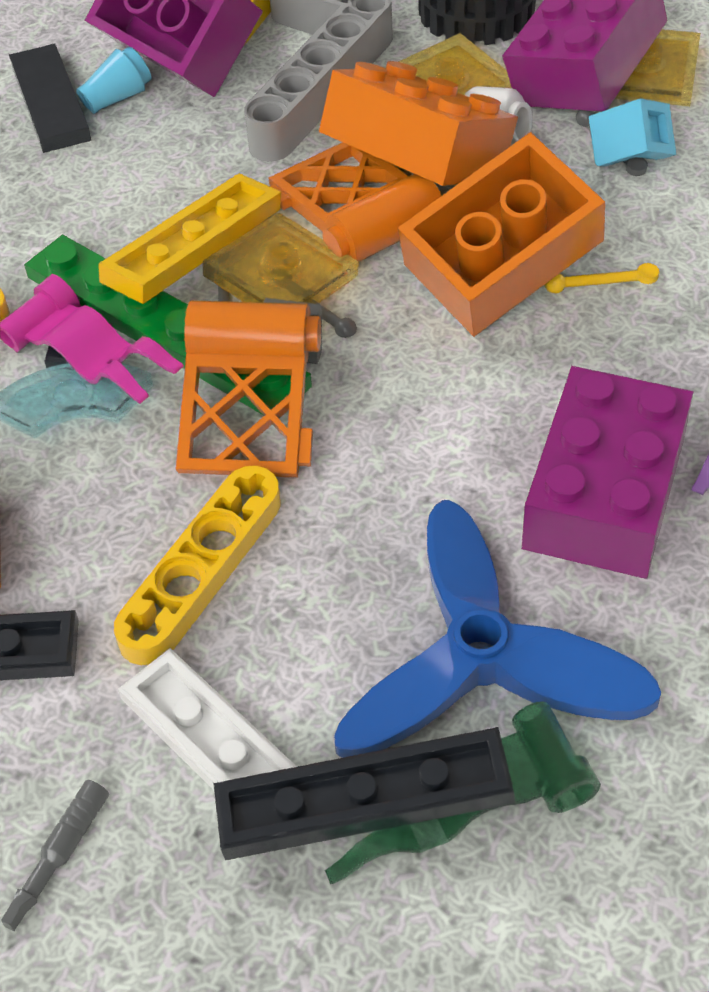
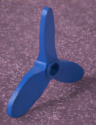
(523, 658)

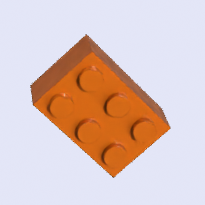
(415, 121)
(502, 233)

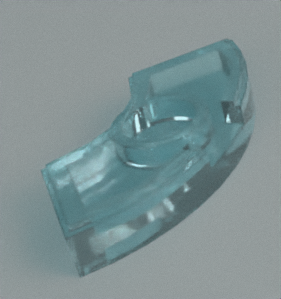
(62, 395)

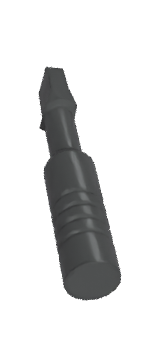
(57, 848)

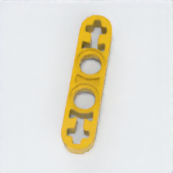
(192, 559)

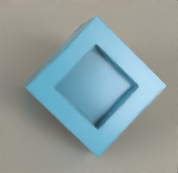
(631, 131)

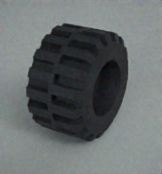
(476, 18)

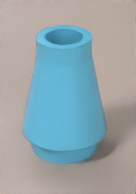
(116, 79)

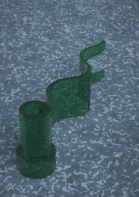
(539, 766)

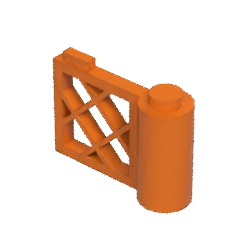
(370, 214)
(253, 341)

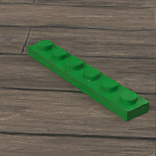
(159, 318)

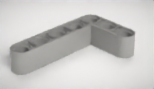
(296, 94)

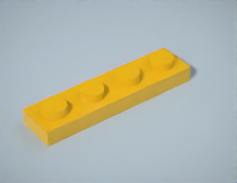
(188, 238)

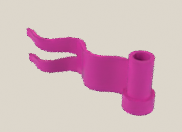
(80, 337)

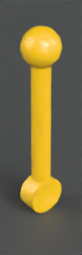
(645, 273)

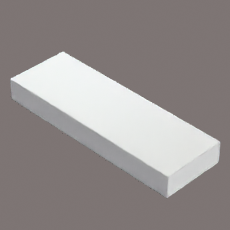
(199, 722)

